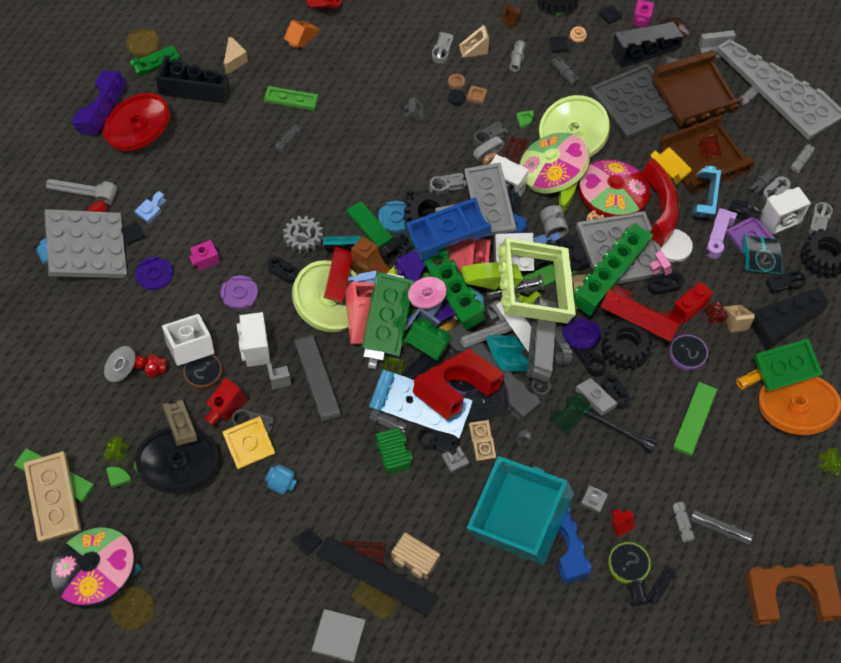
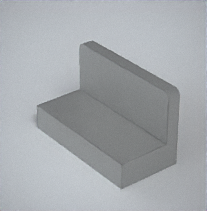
(711, 40)

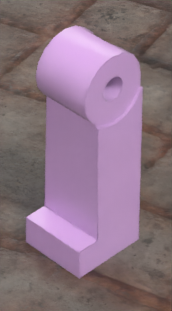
(715, 244)

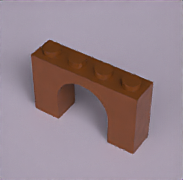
(817, 580)

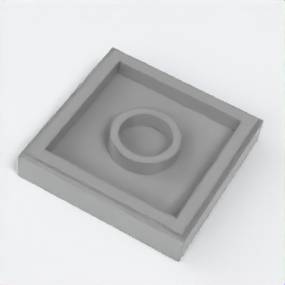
(338, 636)

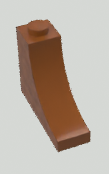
(367, 257)

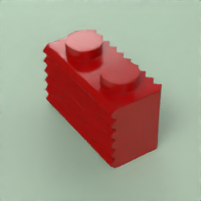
(692, 301)

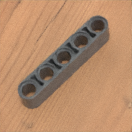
(541, 345)
(317, 378)

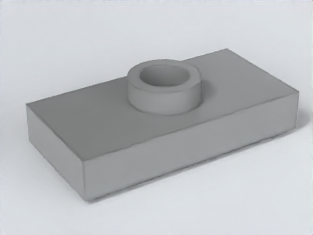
(596, 396)

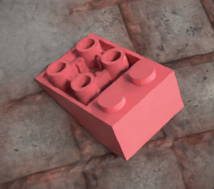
(469, 253)
(357, 303)

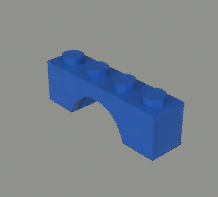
(573, 564)

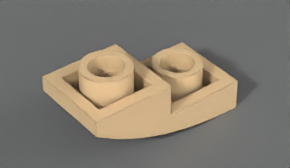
(482, 440)

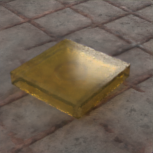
(375, 601)

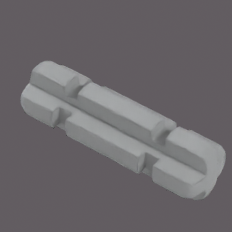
(749, 94)
(802, 158)
(683, 522)

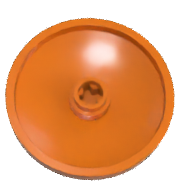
(801, 407)

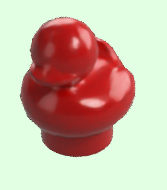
(152, 364)

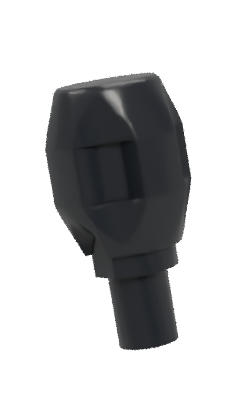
(744, 210)

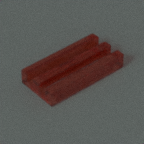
(518, 141)
(381, 546)

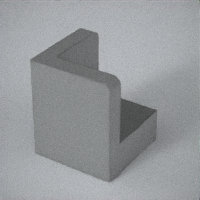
(279, 376)

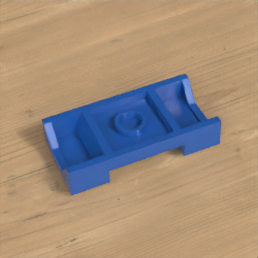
(447, 228)

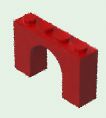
(622, 304)
(466, 366)

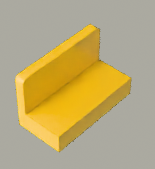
(672, 164)

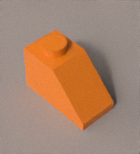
(300, 33)

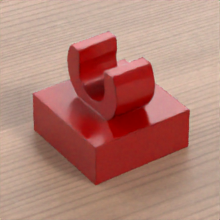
(622, 522)

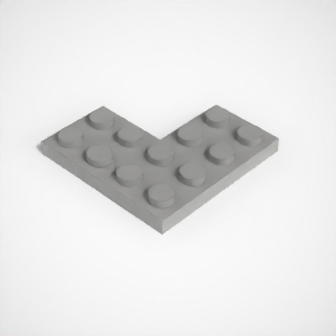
(490, 190)

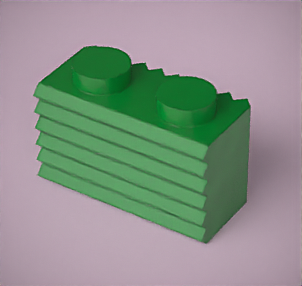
(428, 338)
(393, 450)

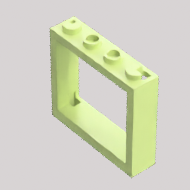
(562, 274)

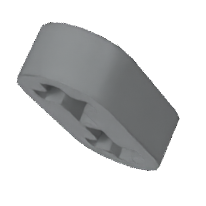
(491, 146)
(773, 187)

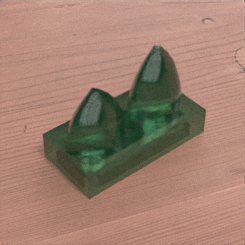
(567, 418)

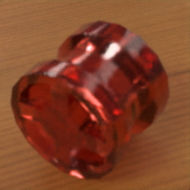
(716, 313)

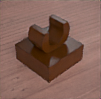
(511, 15)

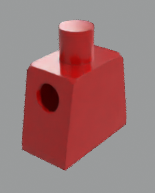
(225, 402)

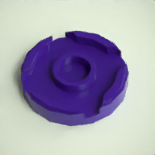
(154, 273)
(581, 333)

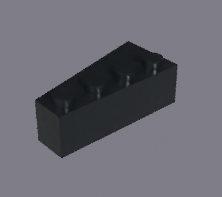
(645, 43)
(188, 81)
(786, 316)

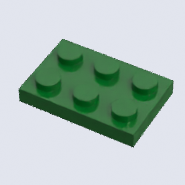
(787, 365)

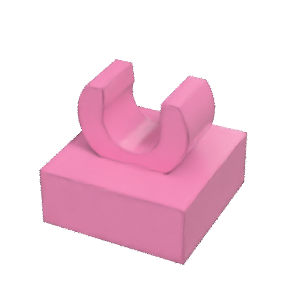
(661, 264)

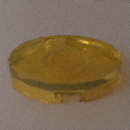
(142, 42)
(137, 613)

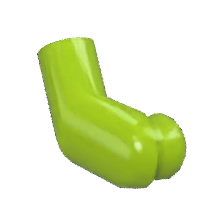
(528, 300)

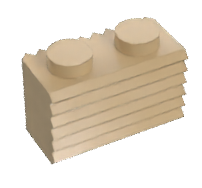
(415, 556)

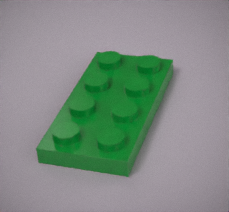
(387, 314)

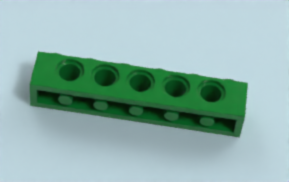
(612, 268)
(469, 315)

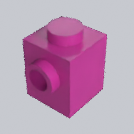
(643, 13)
(204, 255)

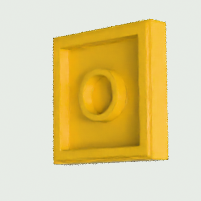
(248, 442)

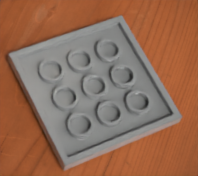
(600, 234)
(84, 244)

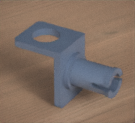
(428, 313)

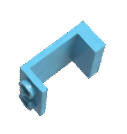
(708, 210)

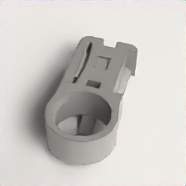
(443, 45)
(449, 182)
(820, 220)

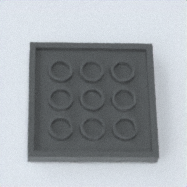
(633, 101)

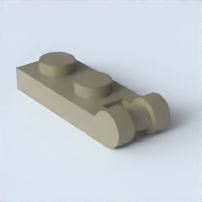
(179, 422)

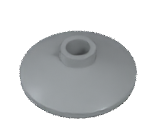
(119, 364)

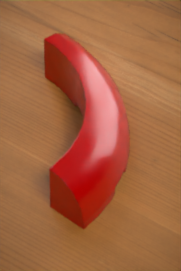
(668, 201)

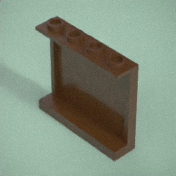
(694, 89)
(685, 145)

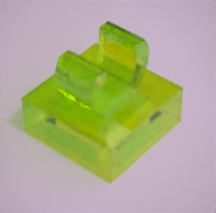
(113, 449)
(833, 462)

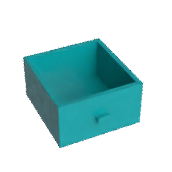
(520, 510)

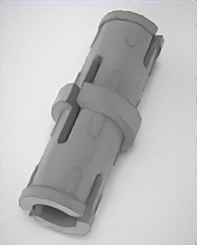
(517, 56)

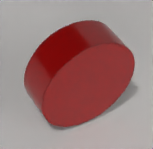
(98, 206)

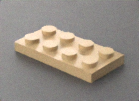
(52, 497)

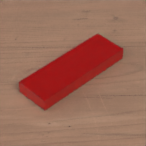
(338, 275)

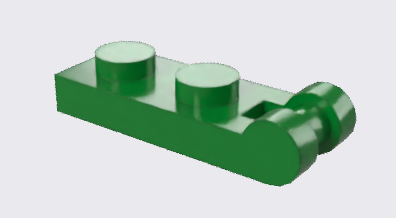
(153, 61)

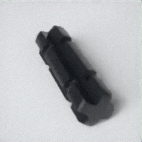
(661, 585)

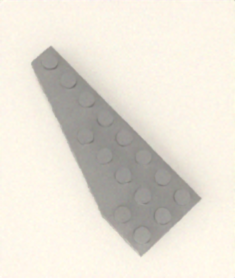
(804, 107)

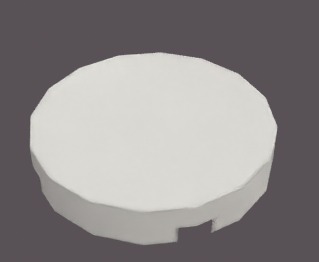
(678, 247)

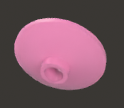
(427, 292)

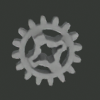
(302, 234)

